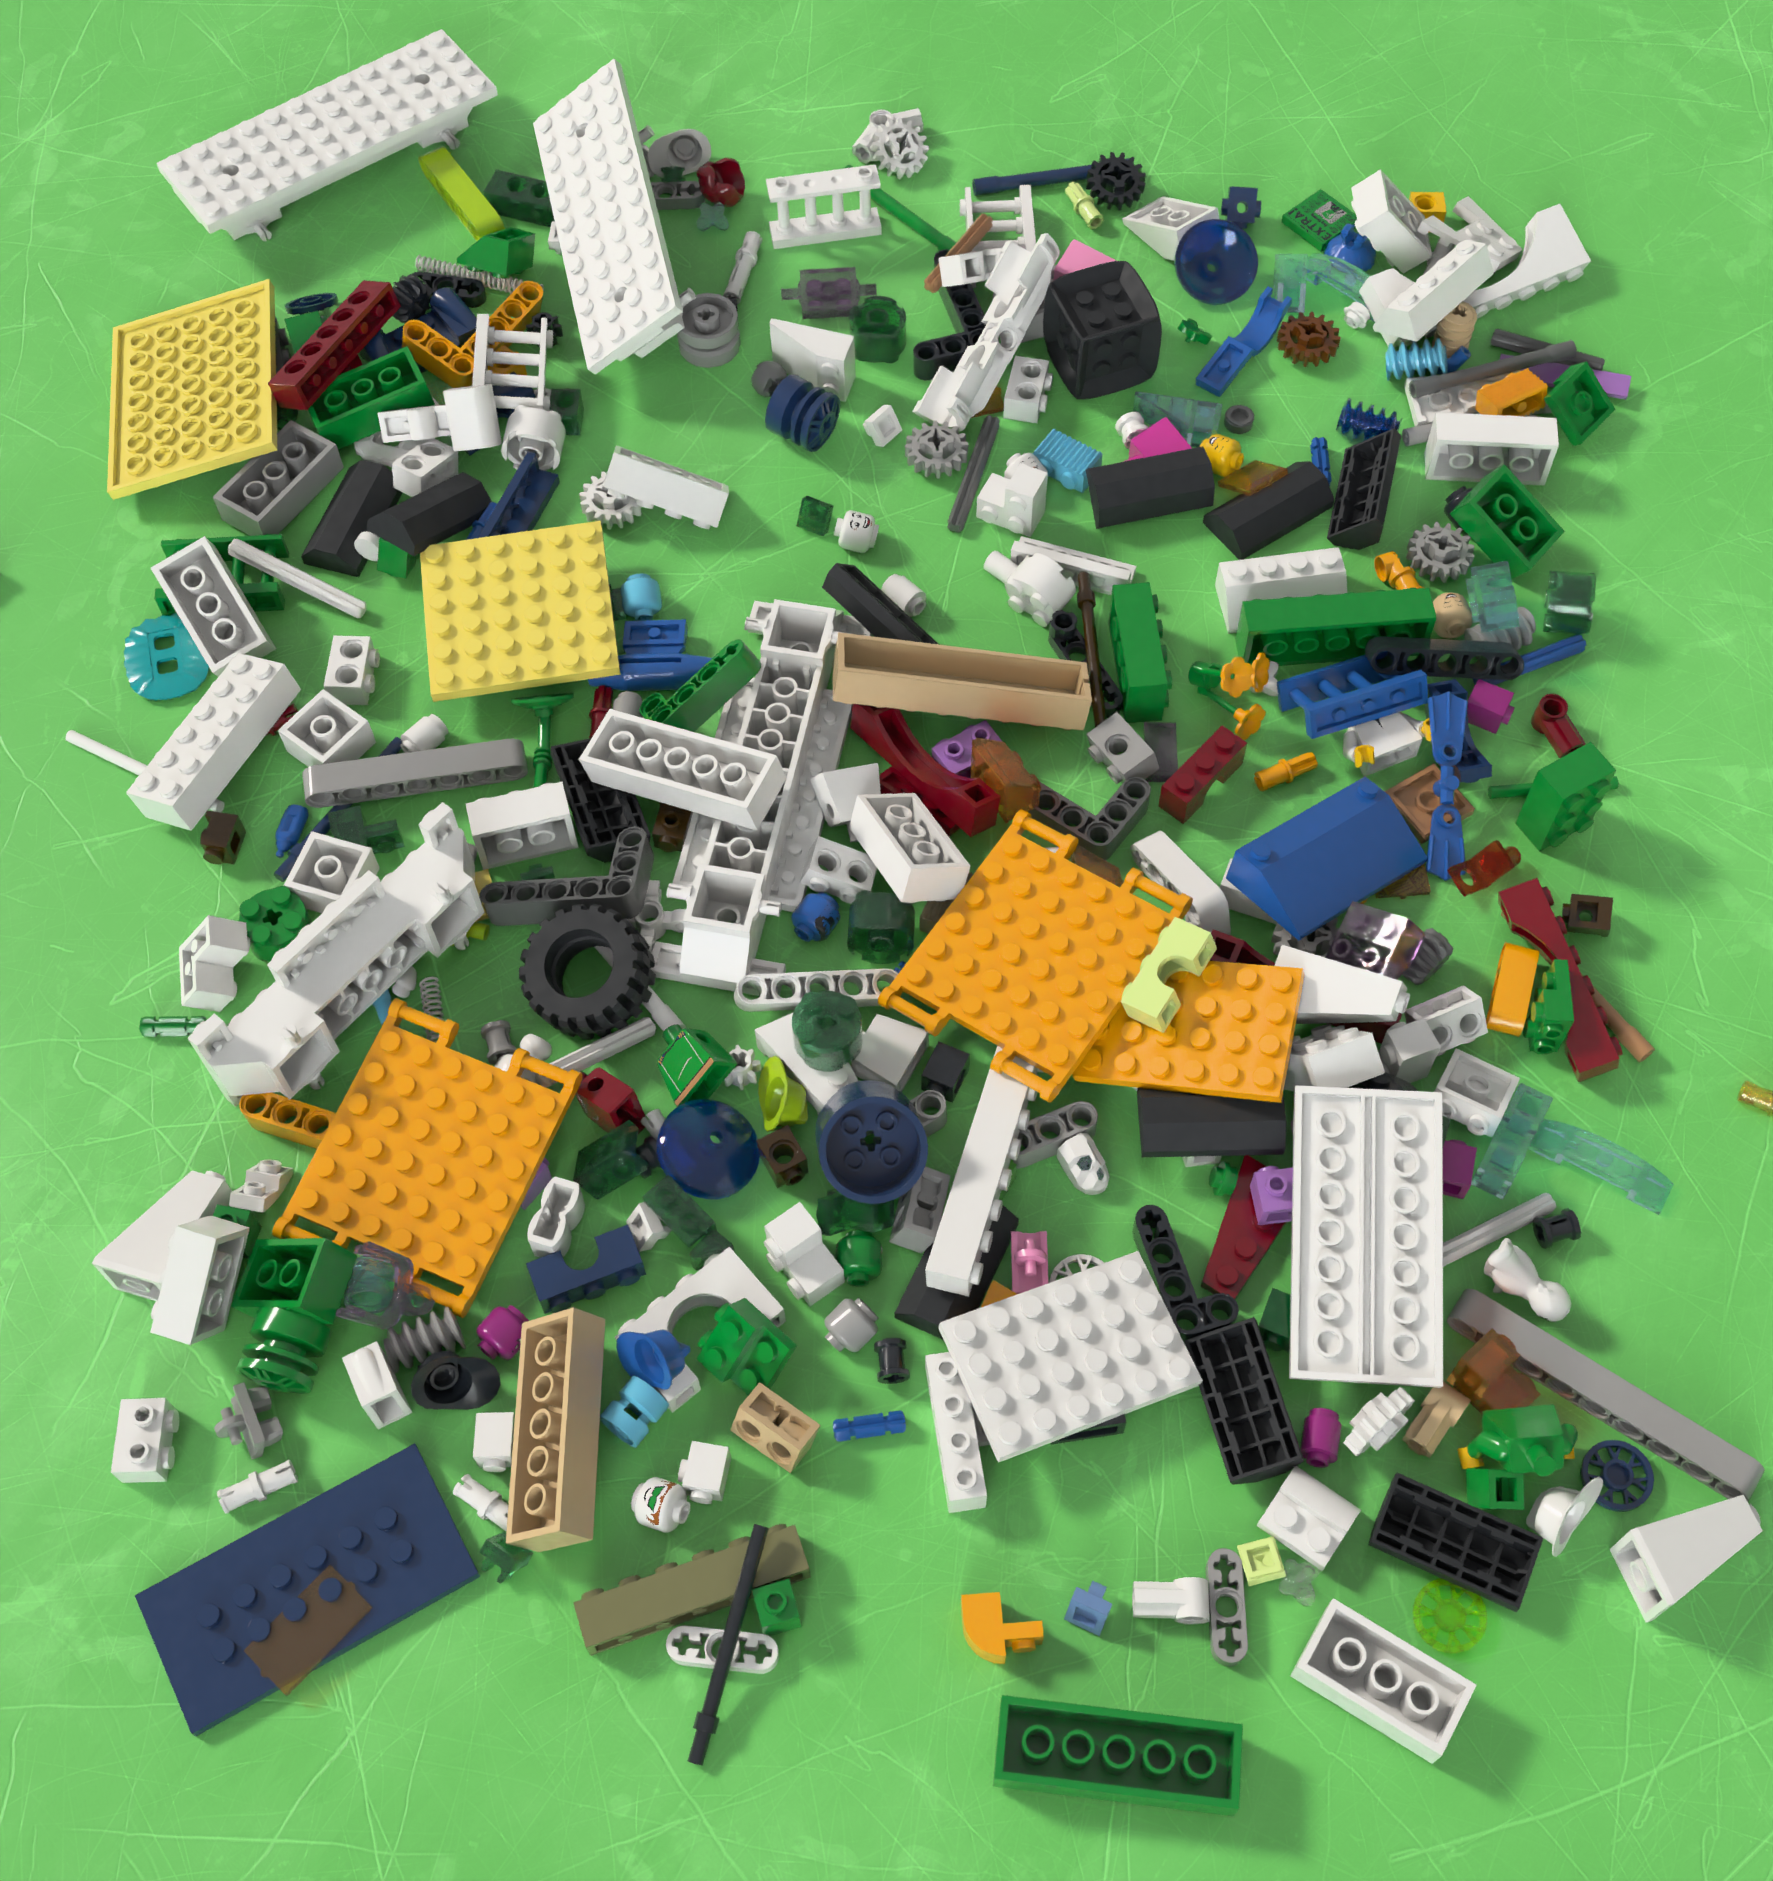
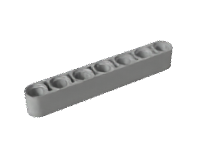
(414, 773)

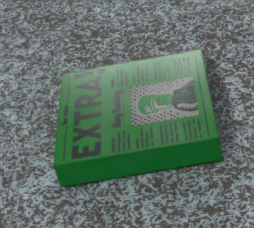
(1318, 219)

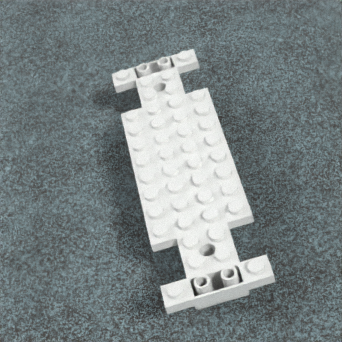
(748, 873)

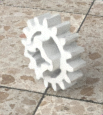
(886, 145)
(604, 507)
(1379, 1421)

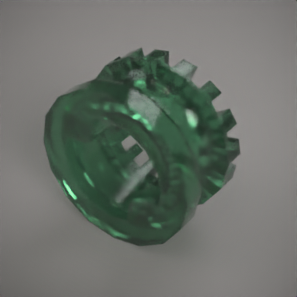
(673, 175)

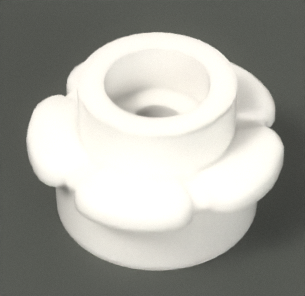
(1356, 315)

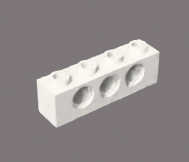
(955, 1435)

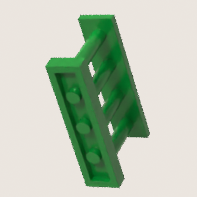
(262, 595)

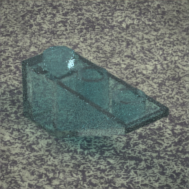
(1191, 418)

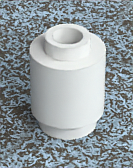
(905, 594)
(424, 734)

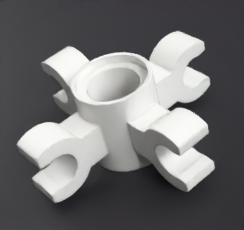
(664, 919)

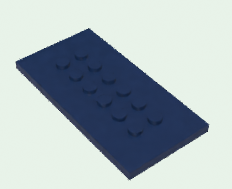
(374, 1529)

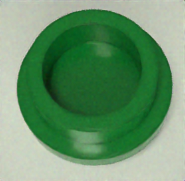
(1223, 1179)

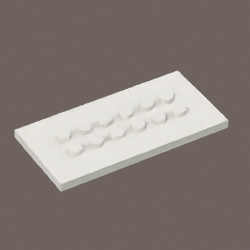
(1367, 1237)

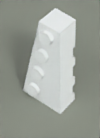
(820, 1086)

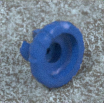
(1352, 248)

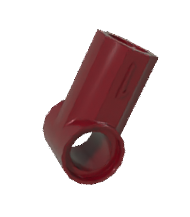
(1552, 721)

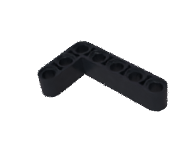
(966, 319)

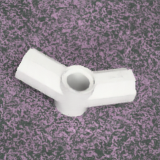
(861, 148)

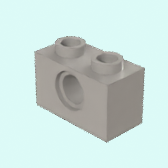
(1118, 736)

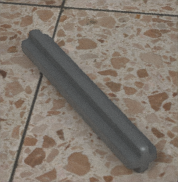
(1523, 344)

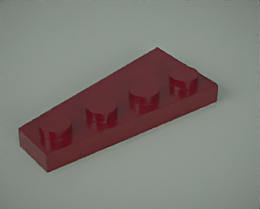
(1240, 1239)

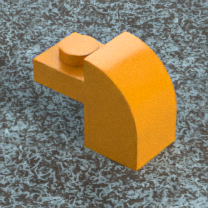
(987, 1633)

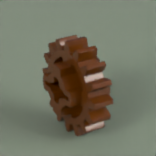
(1308, 339)

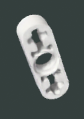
(692, 1655)

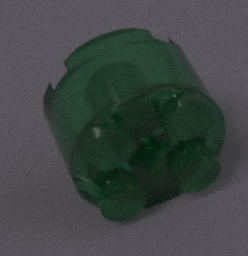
(878, 329)
(1569, 602)
(880, 927)
(827, 1030)

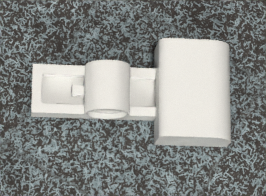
(466, 416)

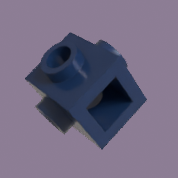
(1242, 195)

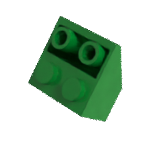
(500, 253)

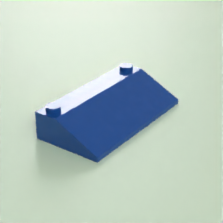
(1327, 858)

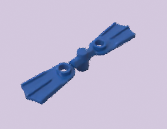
(1447, 729)

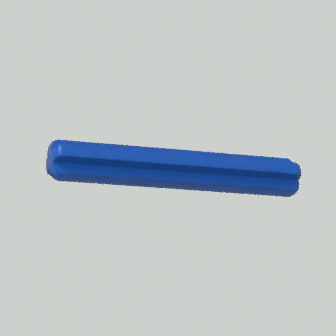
(1547, 655)

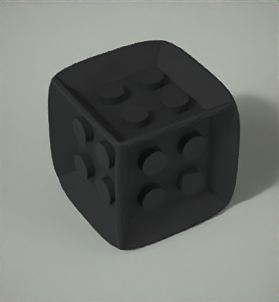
(1102, 329)

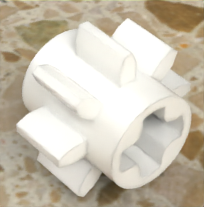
(743, 1075)

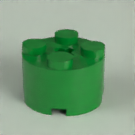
(273, 920)

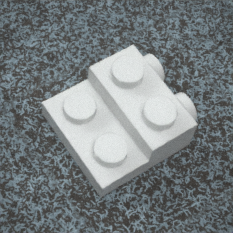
(1475, 1092)

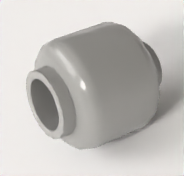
(851, 1325)

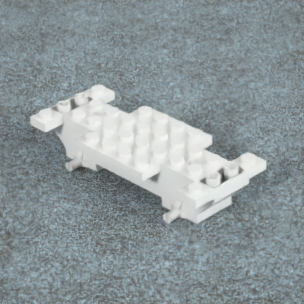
(345, 966)

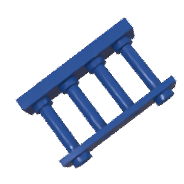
(1354, 707)

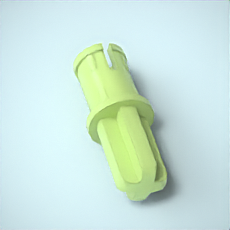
(1084, 205)

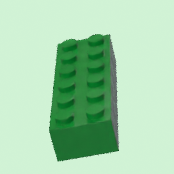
(1330, 625)
(1118, 1755)

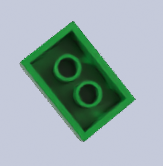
(1507, 521)
(1565, 797)
(296, 1276)

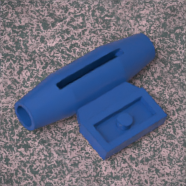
(653, 657)

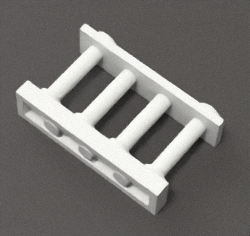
(1022, 225)
(824, 227)
(486, 357)

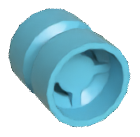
(642, 1401)

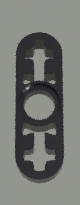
(470, 290)

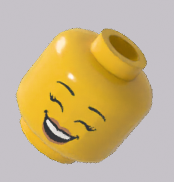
(1223, 454)

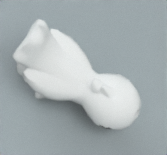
(1517, 1275)

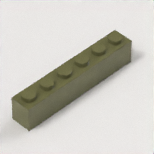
(684, 1590)

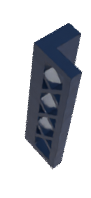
(522, 500)

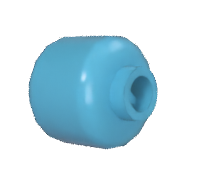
(641, 597)

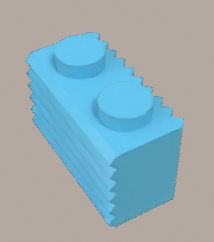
(1067, 459)

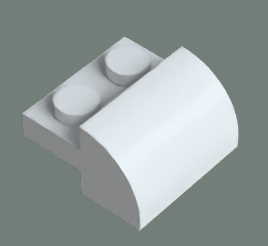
(1308, 1518)

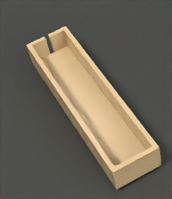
(961, 681)

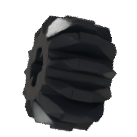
(413, 298)

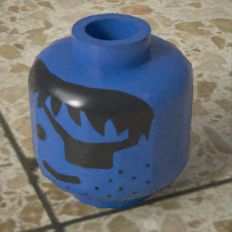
(815, 917)

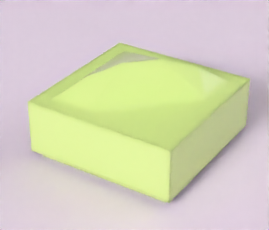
(1261, 1561)

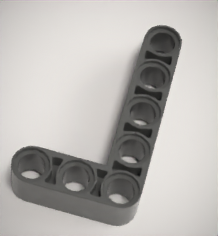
(1098, 827)
(534, 900)

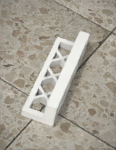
(1102, 571)

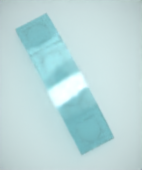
(1338, 274)
(1605, 1160)

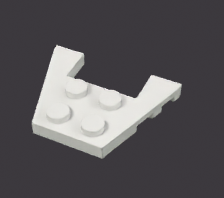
(1481, 229)

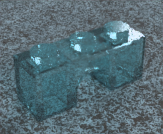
(1492, 597)
(1511, 1141)

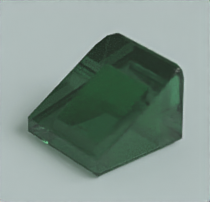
(711, 1244)

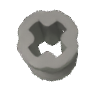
(497, 1039)

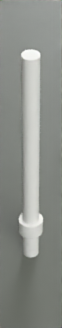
(118, 758)

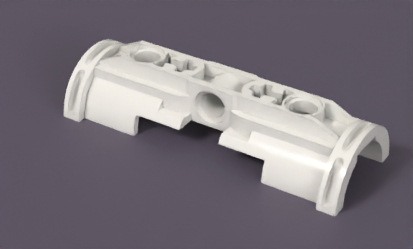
(1020, 287)

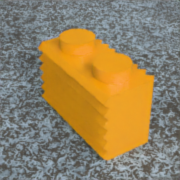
(1513, 396)

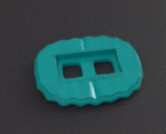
(143, 660)

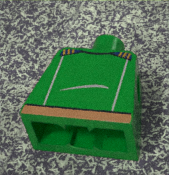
(693, 1064)

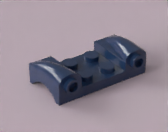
(448, 317)

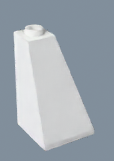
(1343, 992)
(141, 1251)
(1679, 1552)

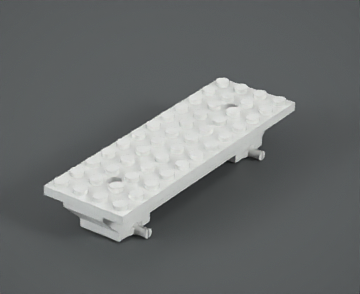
(326, 134)
(608, 222)

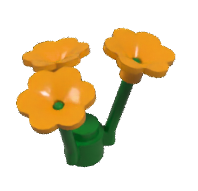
(1235, 679)

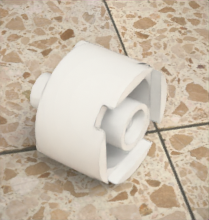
(534, 432)
(1039, 588)

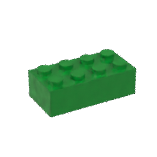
(353, 400)
(1139, 652)

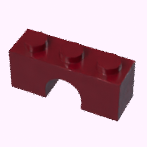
(1211, 762)

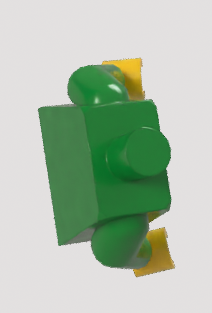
(1522, 1440)

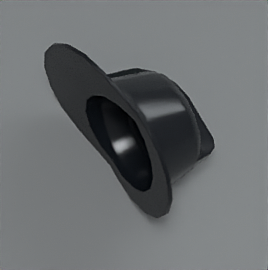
(454, 1382)

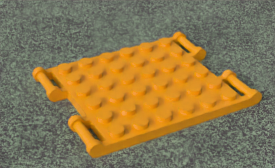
(1034, 955)
(431, 1154)

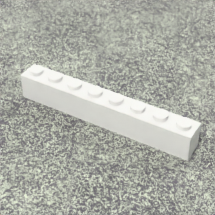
(979, 1181)

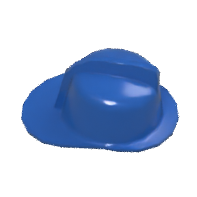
(652, 1356)

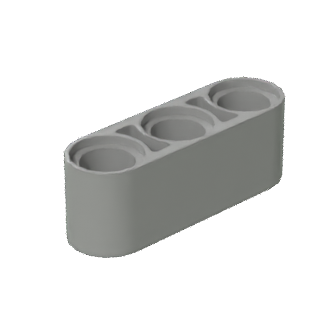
(1058, 1122)

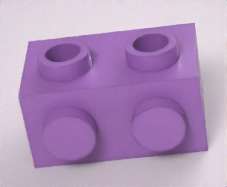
(956, 752)
(1272, 1195)

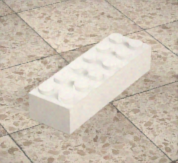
(214, 741)
(683, 769)

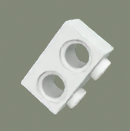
(1026, 389)
(424, 467)
(351, 669)
(841, 864)
(1453, 1017)

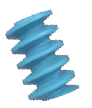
(1416, 359)

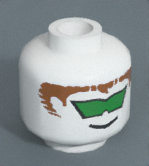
(660, 1504)

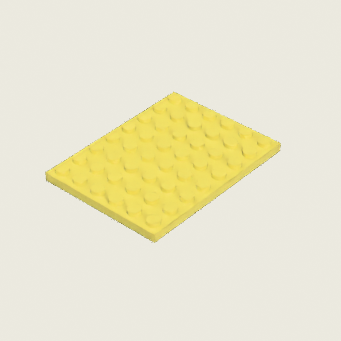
(192, 390)

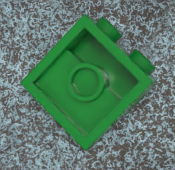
(1579, 402)
(1551, 1010)
(745, 1347)

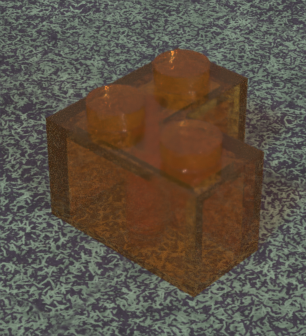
(1489, 1378)

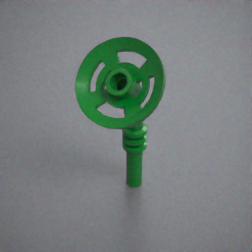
(543, 708)

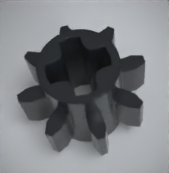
(552, 324)

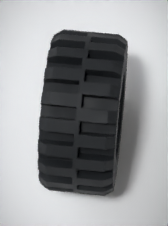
(557, 945)

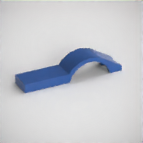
(1251, 341)

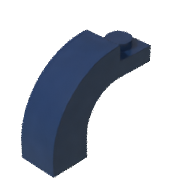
(1472, 763)

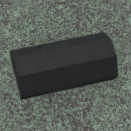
(1151, 487)
(1364, 491)
(361, 495)
(432, 514)
(1259, 519)
(871, 605)
(596, 809)
(1208, 1125)
(928, 1306)
(1244, 1403)
(1456, 1541)

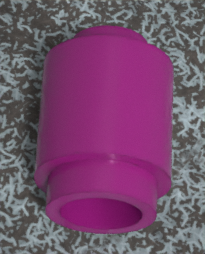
(1321, 1437)

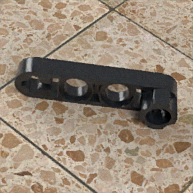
(1064, 629)

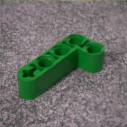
(705, 690)

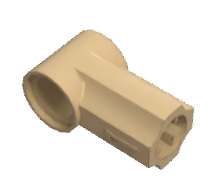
(1439, 1412)

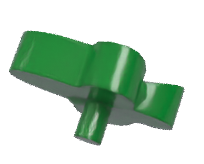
(1193, 333)

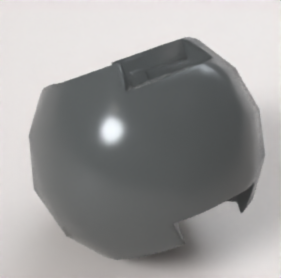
(767, 377)

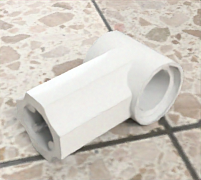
(1180, 1600)

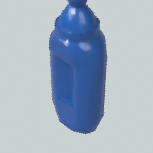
(290, 828)

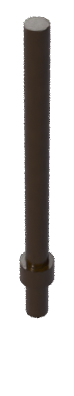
(1086, 602)

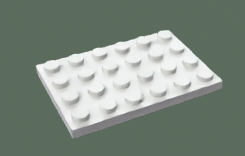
(1069, 1355)

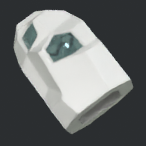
(1083, 1164)

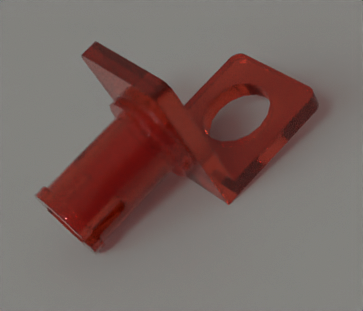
(1485, 867)

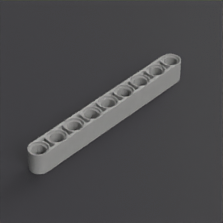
(1611, 1398)

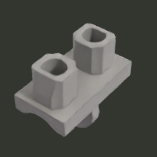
(255, 1433)

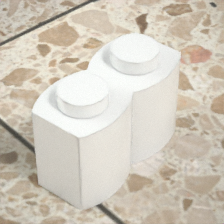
(560, 1214)

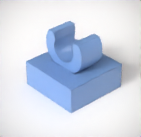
(1089, 1608)

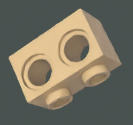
(775, 1427)

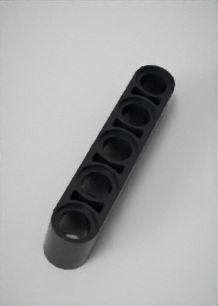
(1455, 666)

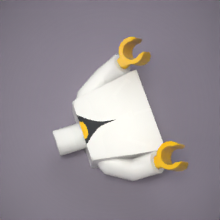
(1384, 741)

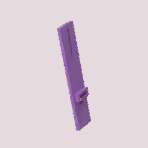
(1614, 384)

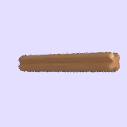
(964, 245)

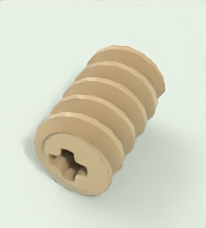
(1456, 328)

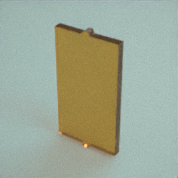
(299, 1646)

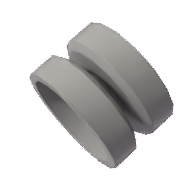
(710, 331)

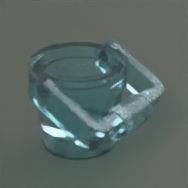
(370, 1285)

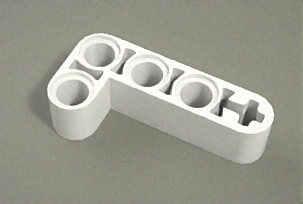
(1173, 869)

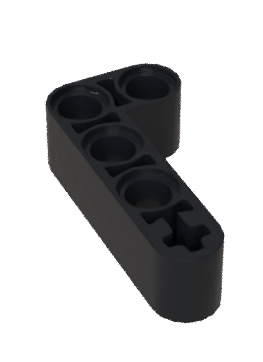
(1175, 1274)

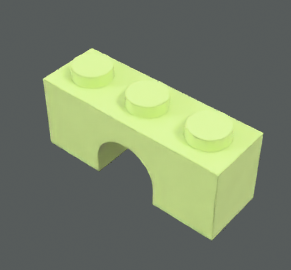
(1178, 949)

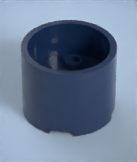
(874, 1170)

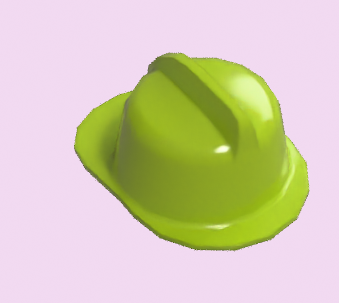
(780, 1097)

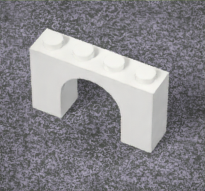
(718, 1282)

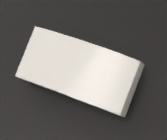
(262, 1186)

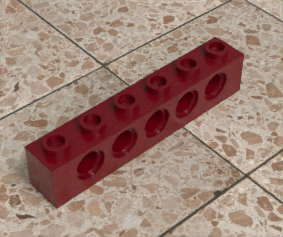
(334, 345)

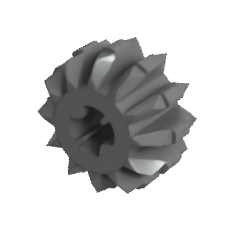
(1430, 957)

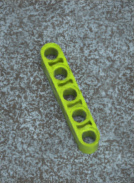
(460, 193)

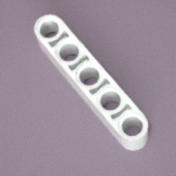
(800, 985)

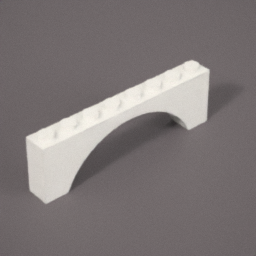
(1549, 257)

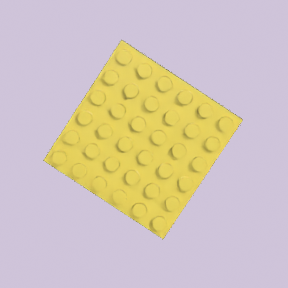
(518, 611)

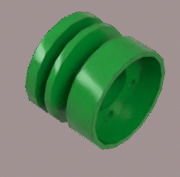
(286, 1342)

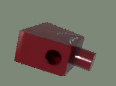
(609, 1100)

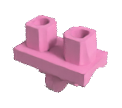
(1029, 1260)

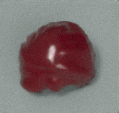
(721, 181)

